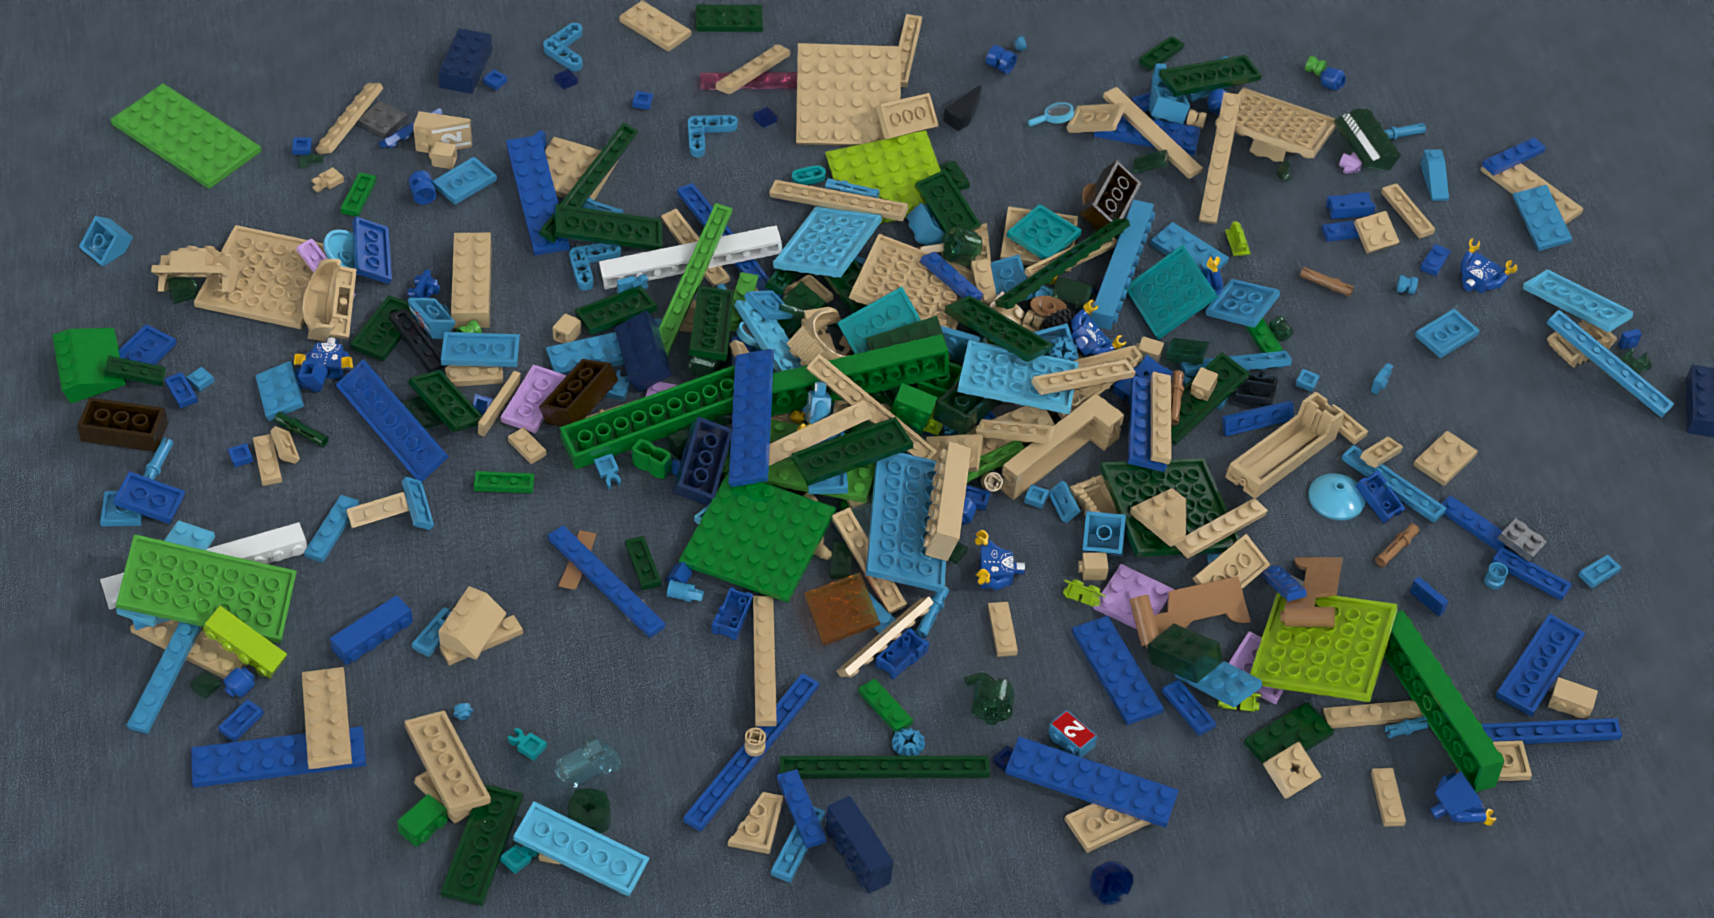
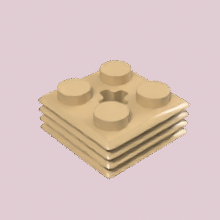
(1288, 781)

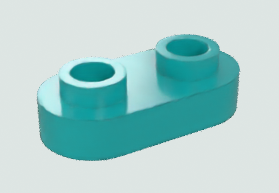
(808, 175)

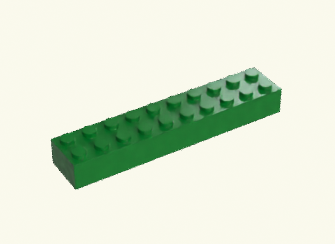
(870, 370)
(649, 418)
(1442, 705)

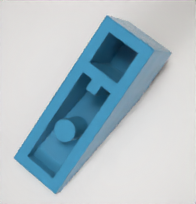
(1435, 174)

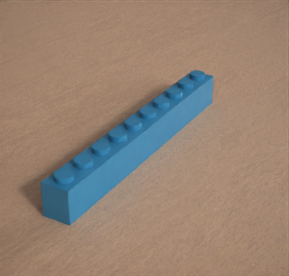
(1122, 265)

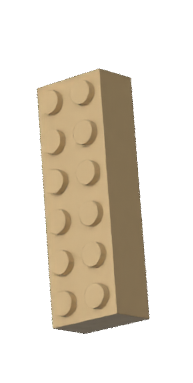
(471, 279)
(947, 501)

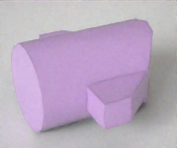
(1350, 163)

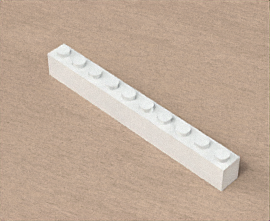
(675, 259)
(262, 548)

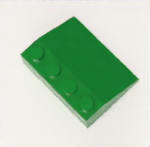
(83, 360)

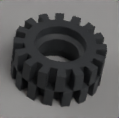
(1058, 318)

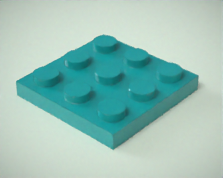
(1043, 232)

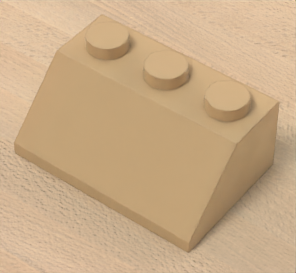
(471, 623)

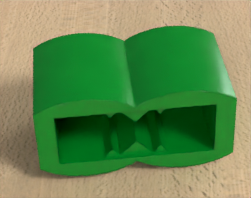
(651, 458)

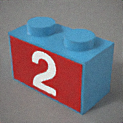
(1072, 734)

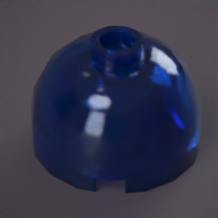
(1111, 881)

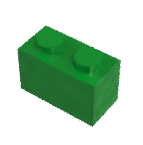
(422, 820)

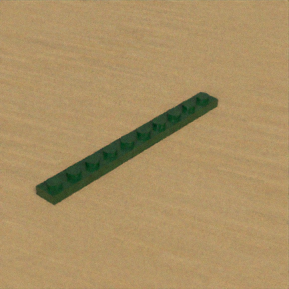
(594, 175)
(1062, 263)
(887, 766)

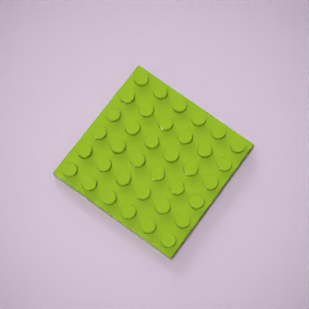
(888, 166)
(1327, 660)

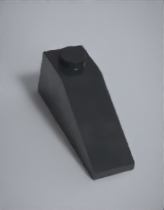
(961, 111)

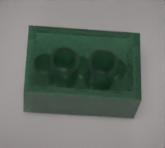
(1185, 653)

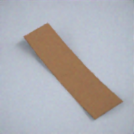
(572, 574)

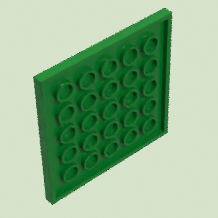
(758, 538)

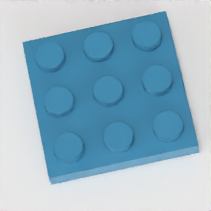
(1243, 302)

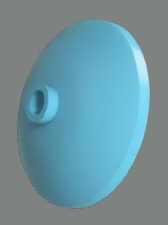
(340, 245)
(1336, 497)

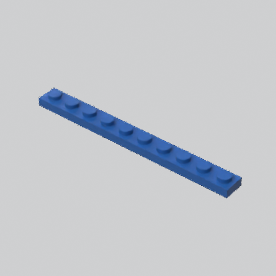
(702, 209)
(742, 763)

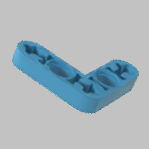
(554, 47)
(700, 129)
(586, 257)

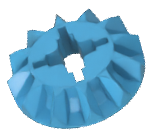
(1069, 346)
(909, 749)

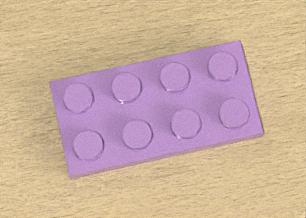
(524, 406)

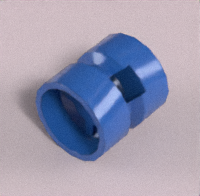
(1001, 59)
(422, 187)

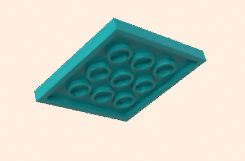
(1171, 292)
(878, 317)

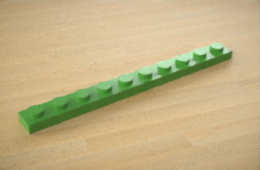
(693, 275)

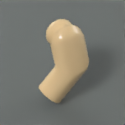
(822, 551)

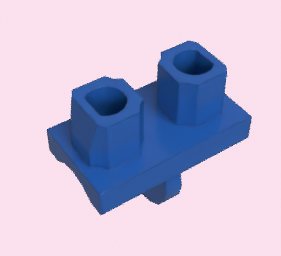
(424, 285)

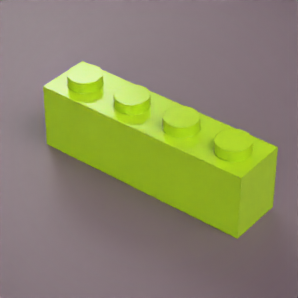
(244, 642)

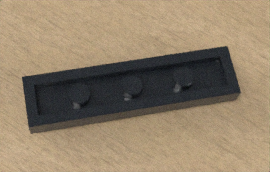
(416, 340)

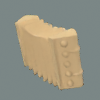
(1571, 353)
(1093, 496)

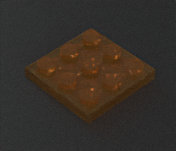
(842, 609)

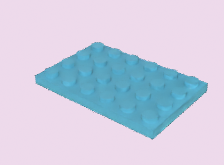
(827, 241)
(1003, 376)

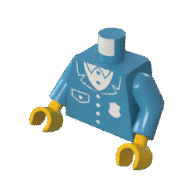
(817, 406)

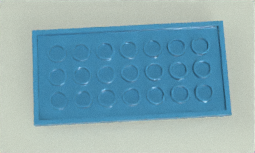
(899, 523)

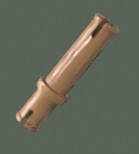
(1331, 283)
(1176, 393)
(1402, 540)

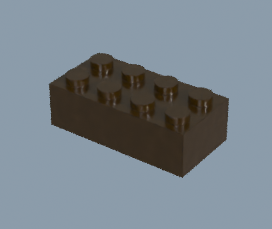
(1110, 196)
(578, 392)
(122, 424)

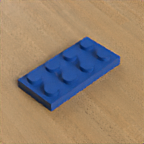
(372, 250)

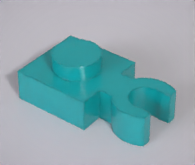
(528, 745)
(517, 858)

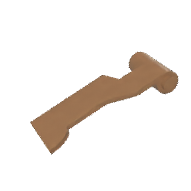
(1320, 581)
(1190, 605)

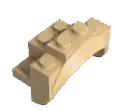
(197, 263)
(326, 306)
(816, 323)

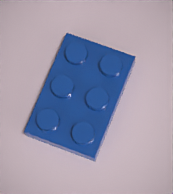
(147, 346)
(149, 497)

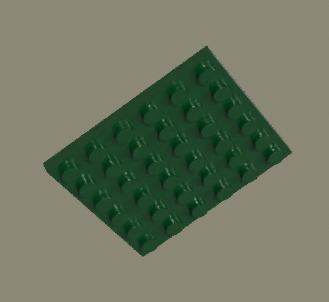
(1189, 477)

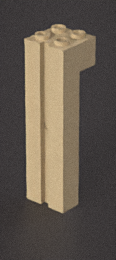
(1091, 421)
(1287, 446)

